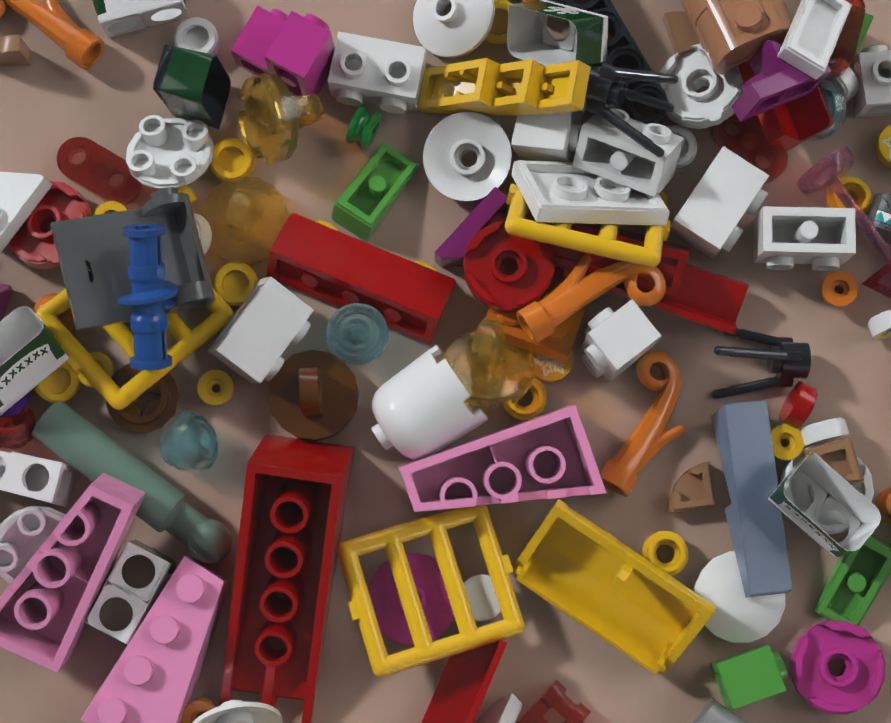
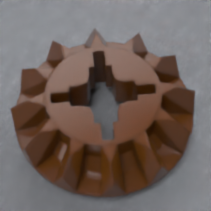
(156, 412)

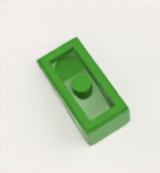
(374, 192)
(855, 582)

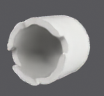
(423, 408)

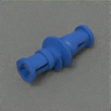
(148, 296)

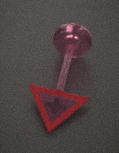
(826, 174)

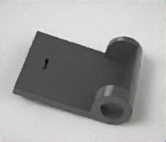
(101, 245)

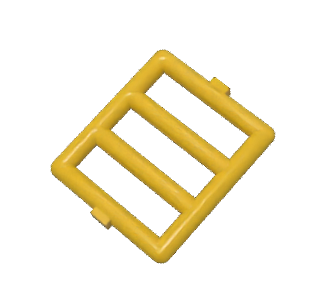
(601, 245)
(81, 361)
(425, 649)

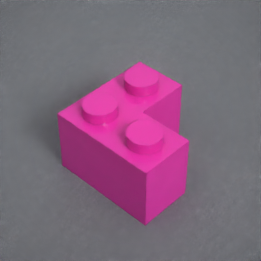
(288, 46)

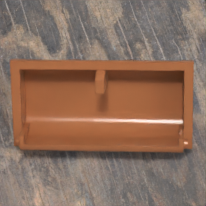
(736, 28)

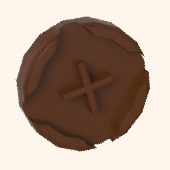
(313, 395)

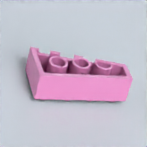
(514, 464)
(60, 583)
(166, 653)

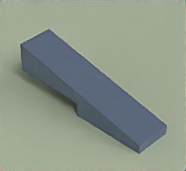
(751, 478)

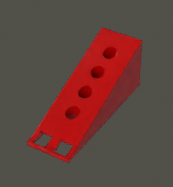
(297, 502)

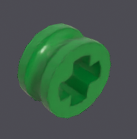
(363, 127)

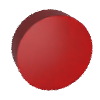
(798, 405)

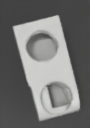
(36, 477)

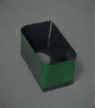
(192, 85)

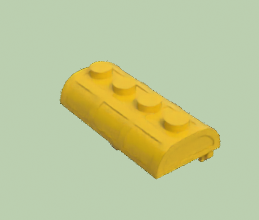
(611, 589)

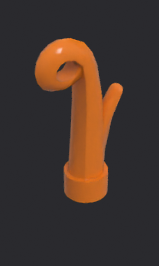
(50, 18)
(577, 291)
(648, 436)

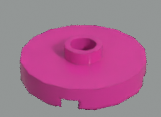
(388, 603)
(861, 672)

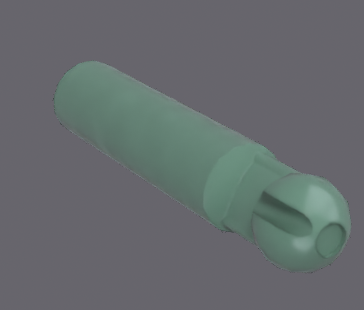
(163, 504)

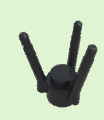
(608, 90)
(783, 357)

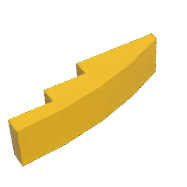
(504, 88)

